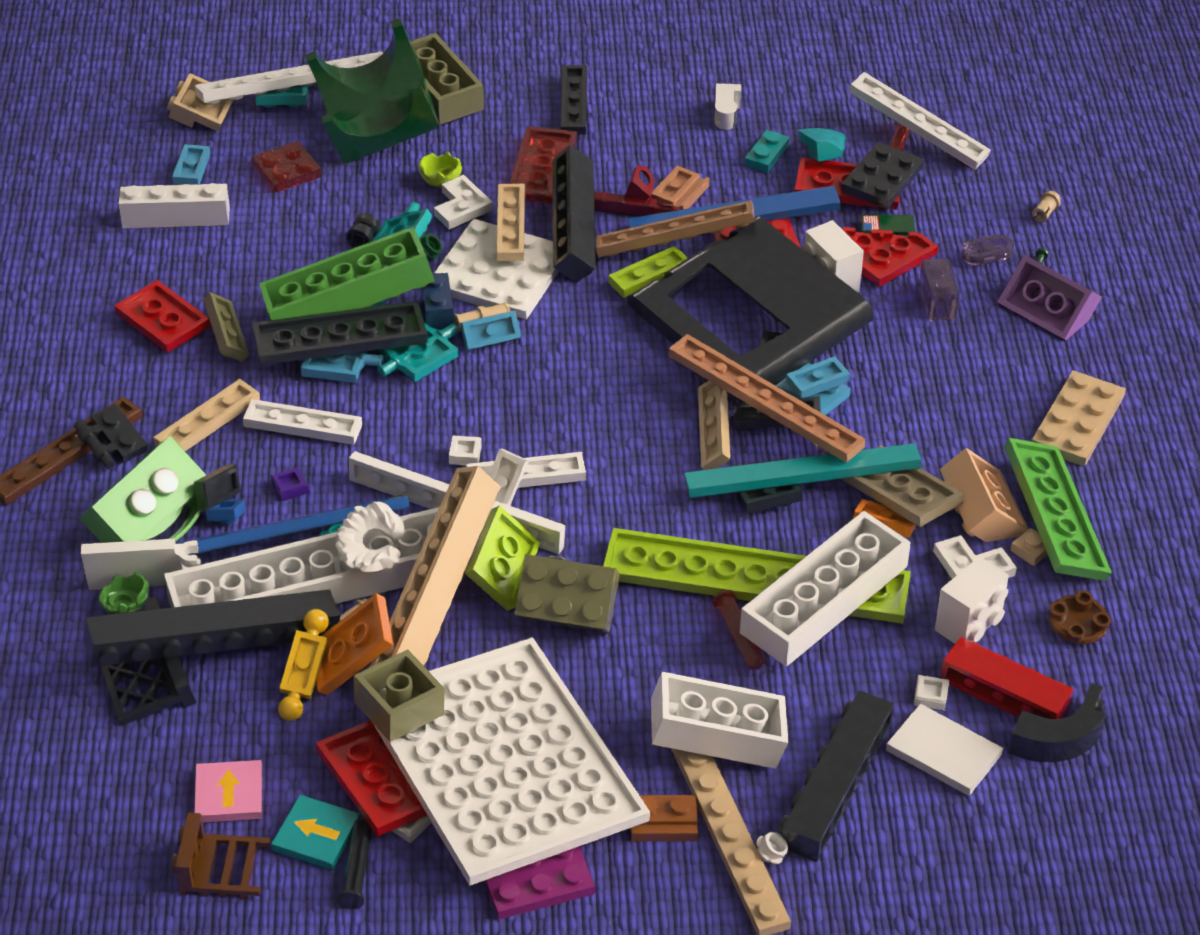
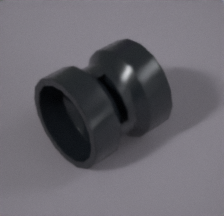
(363, 230)

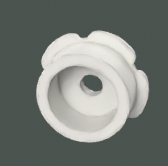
(772, 847)

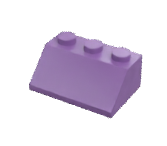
(1048, 298)

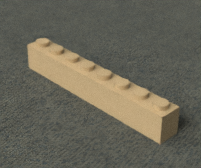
(441, 563)

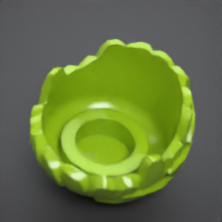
(439, 169)

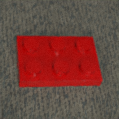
(162, 316)

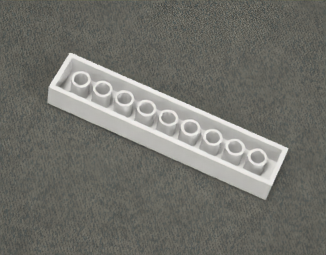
(300, 568)

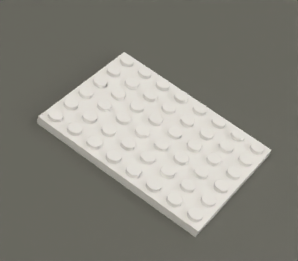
(513, 766)

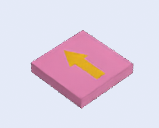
(229, 791)

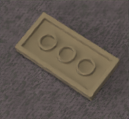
(909, 493)

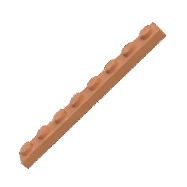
(767, 398)

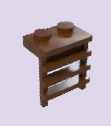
(197, 859)

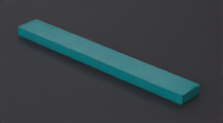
(801, 470)

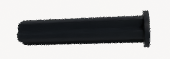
(351, 895)

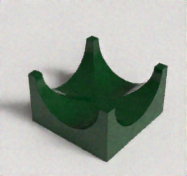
(377, 101)

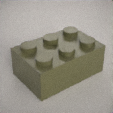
(567, 593)

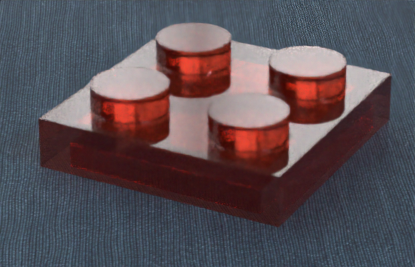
(286, 166)

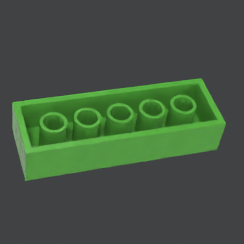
(350, 278)

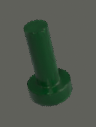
(1041, 254)

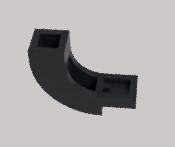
(1060, 739)

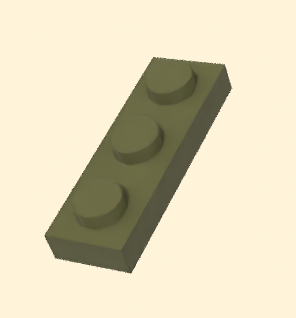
(226, 327)

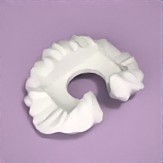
(354, 528)

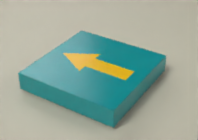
(315, 832)

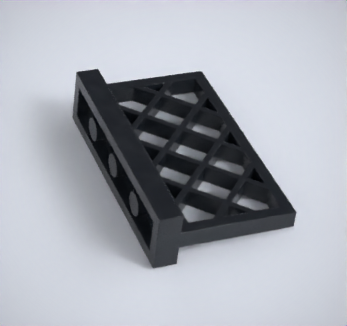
(171, 669)

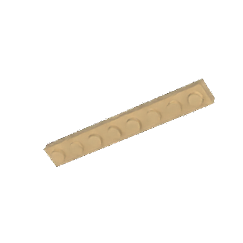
(733, 843)

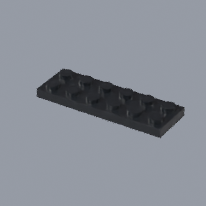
(339, 333)

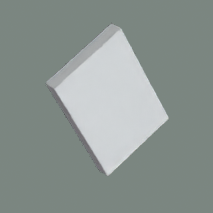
(944, 749)

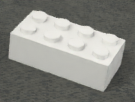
(718, 720)

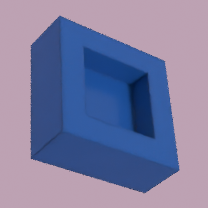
(226, 512)

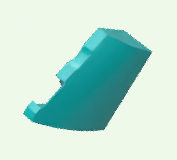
(823, 143)

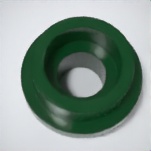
(431, 246)

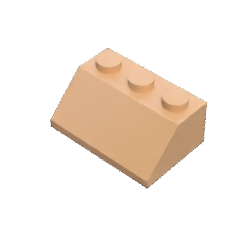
(987, 500)

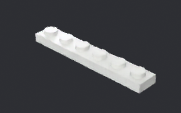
(919, 120)

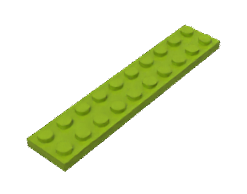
(717, 567)

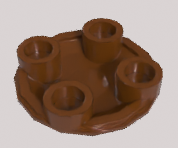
(1079, 618)

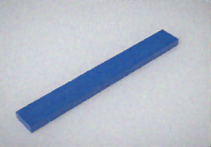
(767, 207)
(289, 525)

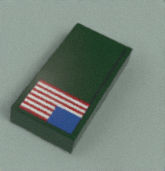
(897, 223)

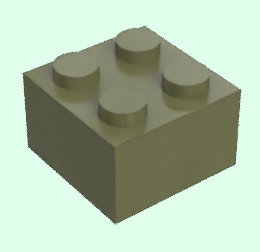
(399, 695)

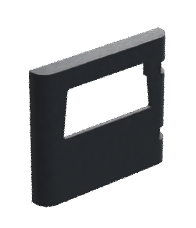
(779, 279)

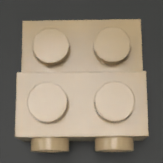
(189, 108)

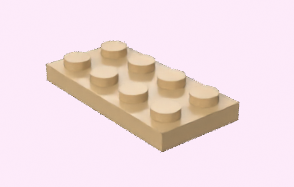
(1079, 416)

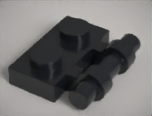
(116, 431)

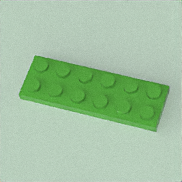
(1057, 509)

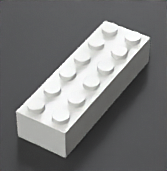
(824, 588)

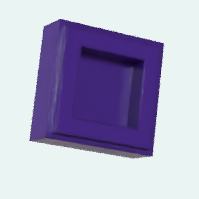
(289, 484)

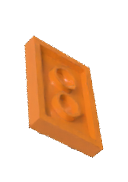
(354, 643)

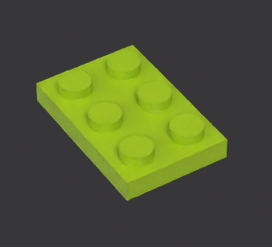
(500, 557)

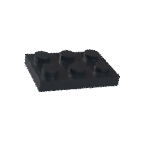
(882, 175)

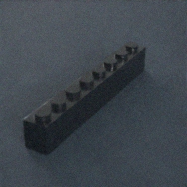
(202, 627)

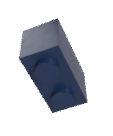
(438, 302)

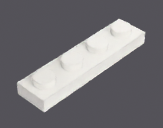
(302, 421)
(547, 469)

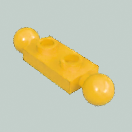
(303, 665)

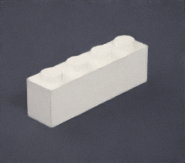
(174, 205)

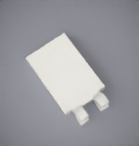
(145, 557)

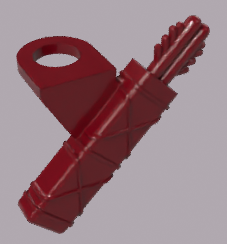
(636, 199)

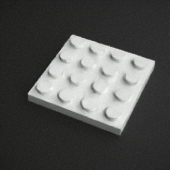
(484, 281)

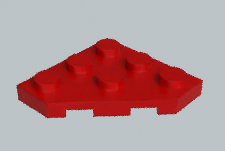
(889, 254)

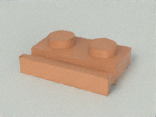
(680, 188)

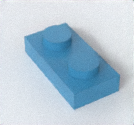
(191, 165)
(490, 330)
(817, 377)

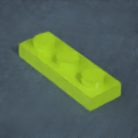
(641, 273)

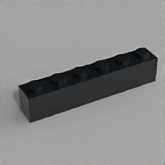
(573, 214)
(837, 775)

